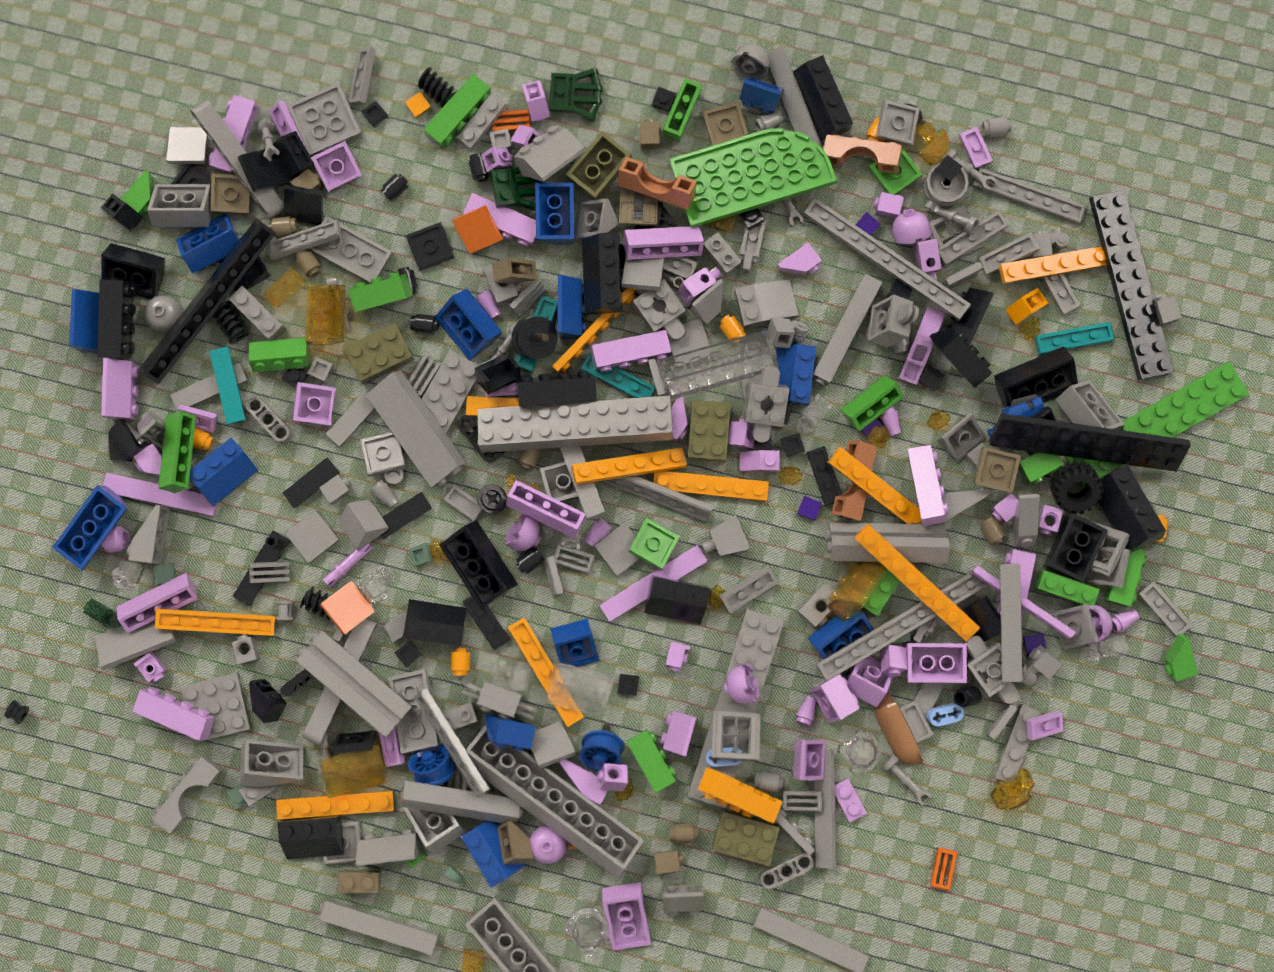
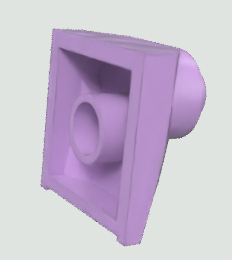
(336, 166)
(313, 404)

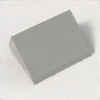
(962, 437)
(558, 482)
(362, 522)

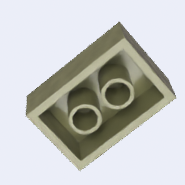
(597, 166)
(379, 353)
(709, 431)
(745, 837)

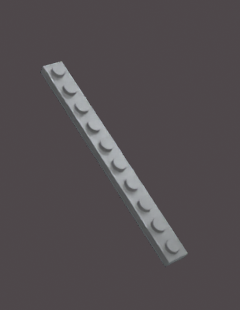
(887, 259)
(894, 628)

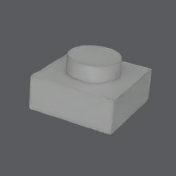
(501, 139)
(320, 369)

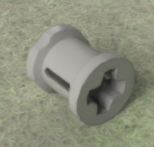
(284, 610)

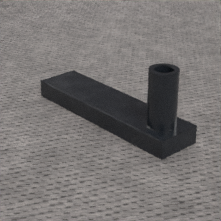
(270, 552)

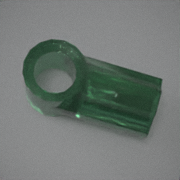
(101, 613)

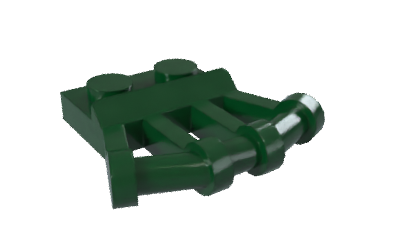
(563, 93)
(506, 188)

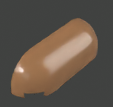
(897, 731)

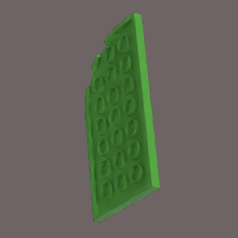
(752, 173)

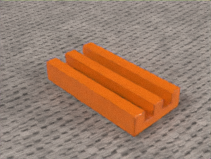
(512, 120)
(936, 865)

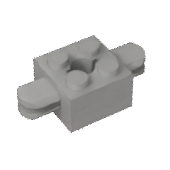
(661, 311)
(891, 321)
(765, 403)
(986, 670)
(500, 699)

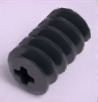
(435, 88)
(229, 323)
(313, 601)

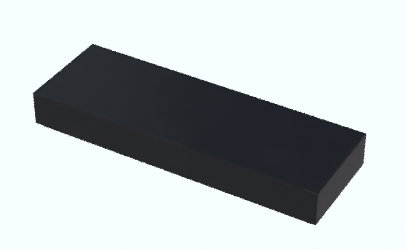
(824, 475)
(310, 482)
(405, 513)
(487, 623)

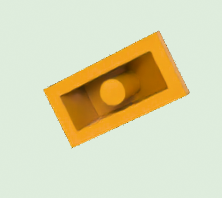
(1026, 306)

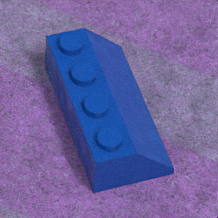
(90, 526)

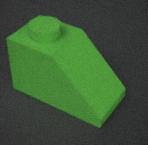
(140, 193)
(1180, 659)

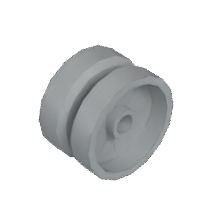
(945, 195)

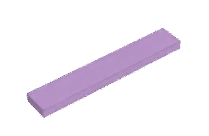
(150, 492)
(638, 592)
(1025, 604)

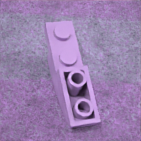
(921, 345)

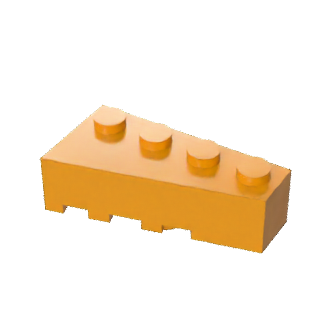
(739, 796)

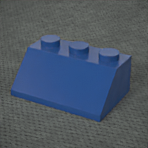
(554, 212)
(208, 244)
(570, 307)
(84, 321)
(468, 324)
(796, 371)
(222, 471)
(839, 633)
(486, 851)

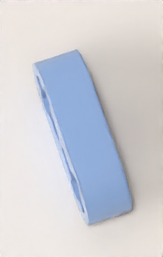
(944, 710)
(720, 762)

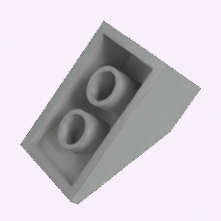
(765, 301)
(150, 539)
(270, 763)
(435, 828)
(683, 899)

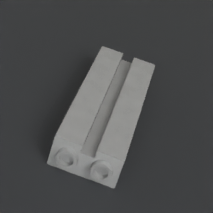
(416, 429)
(913, 541)
(353, 683)

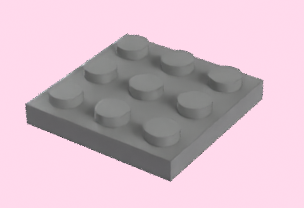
(324, 119)
(223, 700)

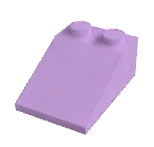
(626, 916)

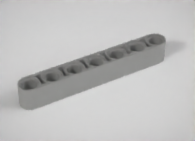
(230, 149)
(329, 702)

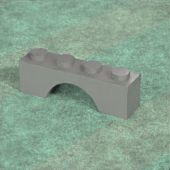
(171, 813)

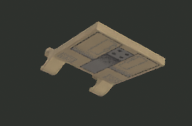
(637, 208)

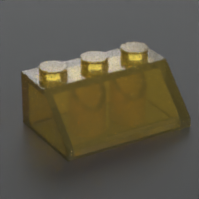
(325, 314)
(855, 588)
(352, 771)

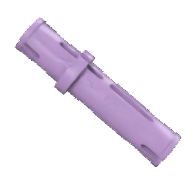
(343, 567)

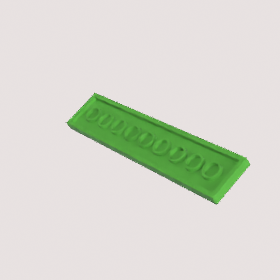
(1180, 410)

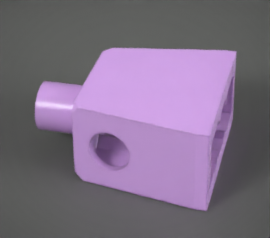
(926, 251)
(697, 284)

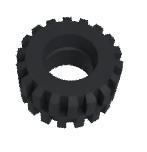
(1082, 500)

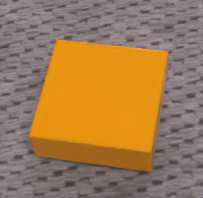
(418, 105)

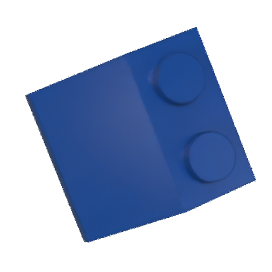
(760, 94)
(575, 643)
(509, 732)

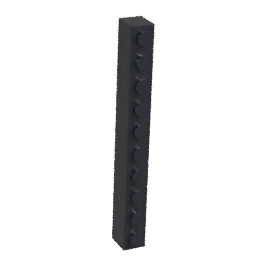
(207, 301)

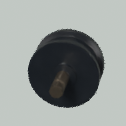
(534, 337)

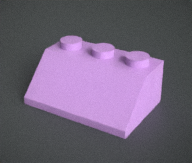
(119, 389)
(936, 662)

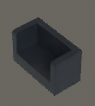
(293, 154)
(497, 373)

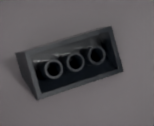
(822, 98)
(602, 274)
(1044, 376)
(1130, 509)
(478, 564)

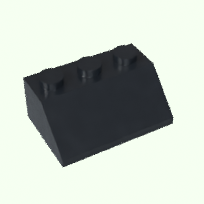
(133, 265)
(972, 318)
(962, 355)
(1075, 547)
(677, 599)
(434, 622)
(311, 837)

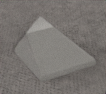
(595, 218)
(709, 303)

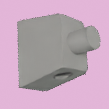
(726, 538)

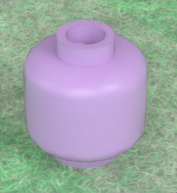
(116, 540)

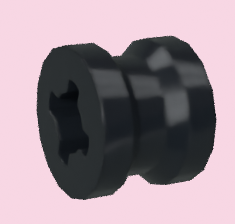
(16, 712)

